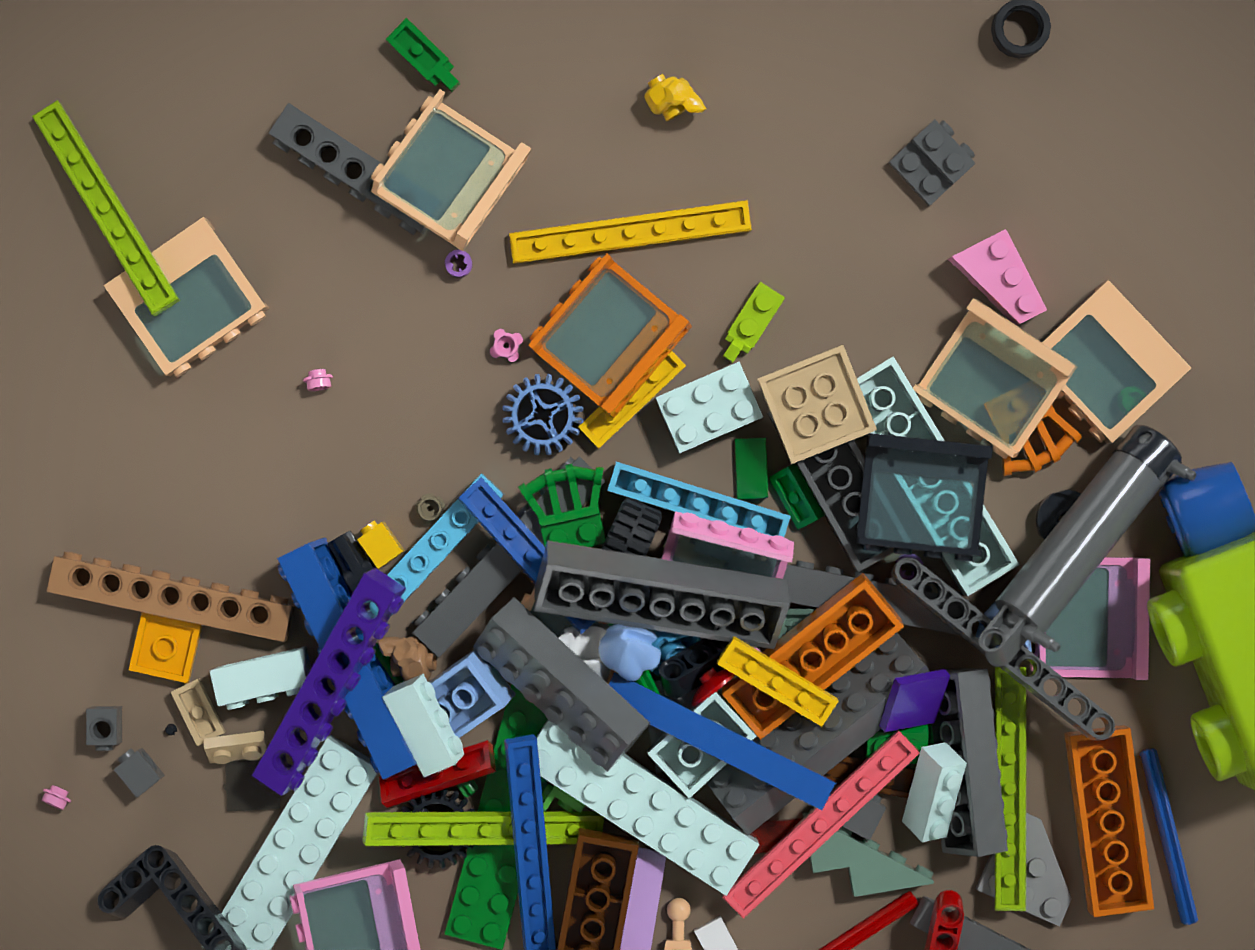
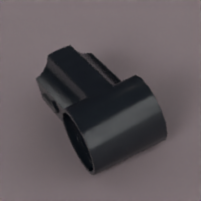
(351, 558)

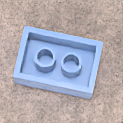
(471, 692)

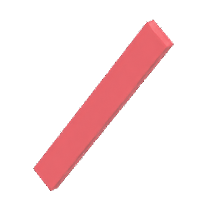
(821, 824)

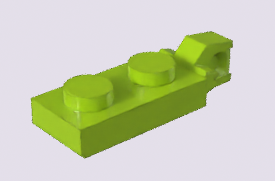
(752, 320)

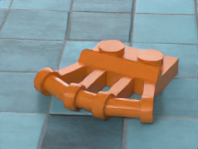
(1052, 453)

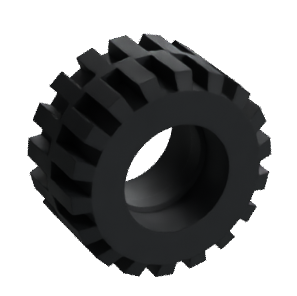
(633, 528)

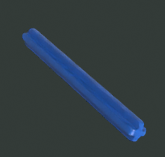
(1169, 836)

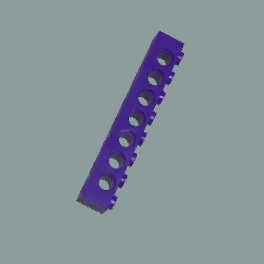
(273, 767)

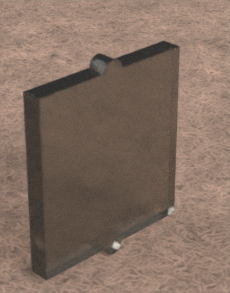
(245, 791)

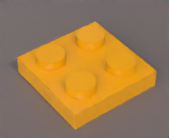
(165, 647)

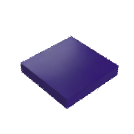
(914, 700)

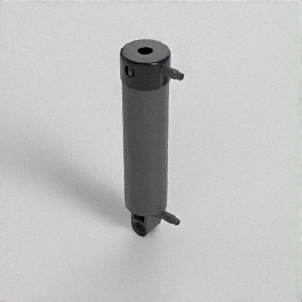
(1081, 542)

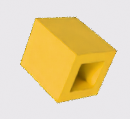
(380, 543)

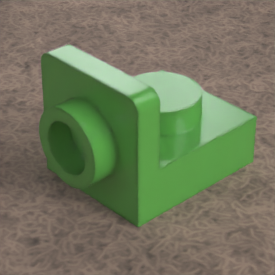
(565, 800)

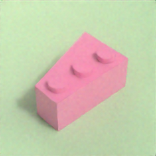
(1001, 276)

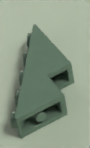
(868, 867)

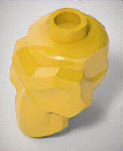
(672, 97)

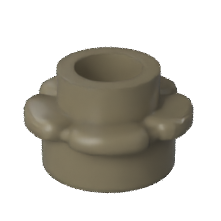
(422, 508)

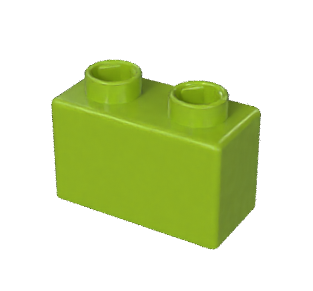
(1211, 621)

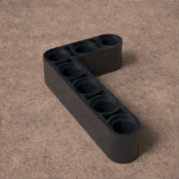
(181, 898)

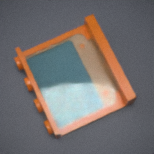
(609, 335)

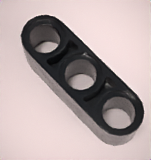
(682, 671)

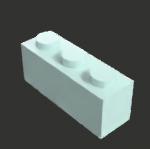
(424, 725)
(934, 792)

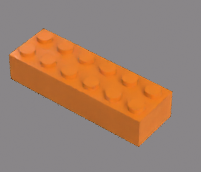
(819, 650)
(1109, 822)

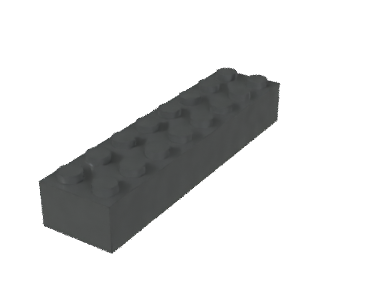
(661, 594)
(854, 720)

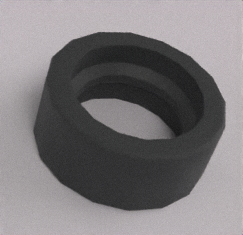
(1027, 50)

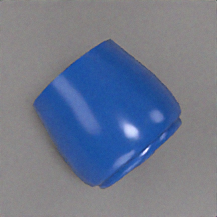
(1208, 509)

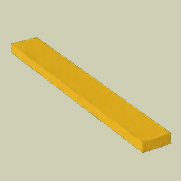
(630, 232)

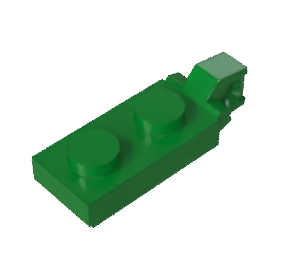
(422, 54)

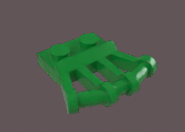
(575, 526)

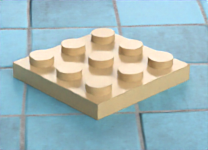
(817, 404)

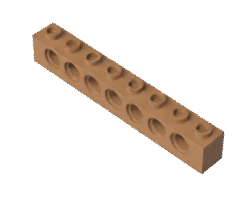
(64, 582)

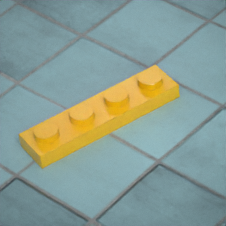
(601, 426)
(777, 681)

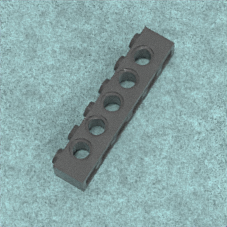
(294, 121)

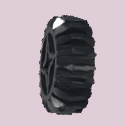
(455, 807)

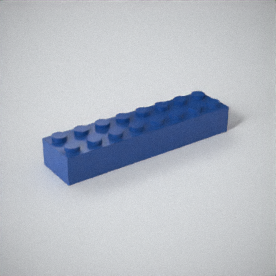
(322, 596)

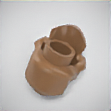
(408, 657)

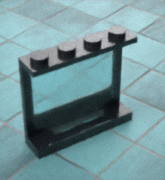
(922, 496)

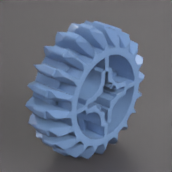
(531, 391)

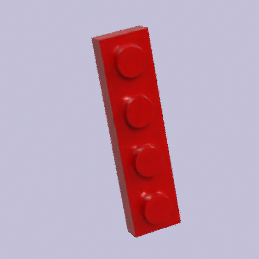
(411, 783)

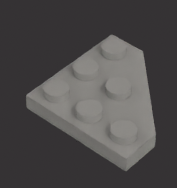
(1045, 885)

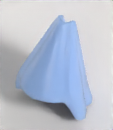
(629, 651)

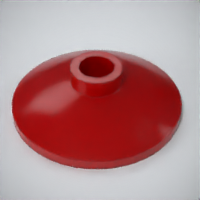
(711, 683)

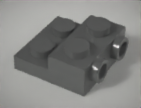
(933, 161)

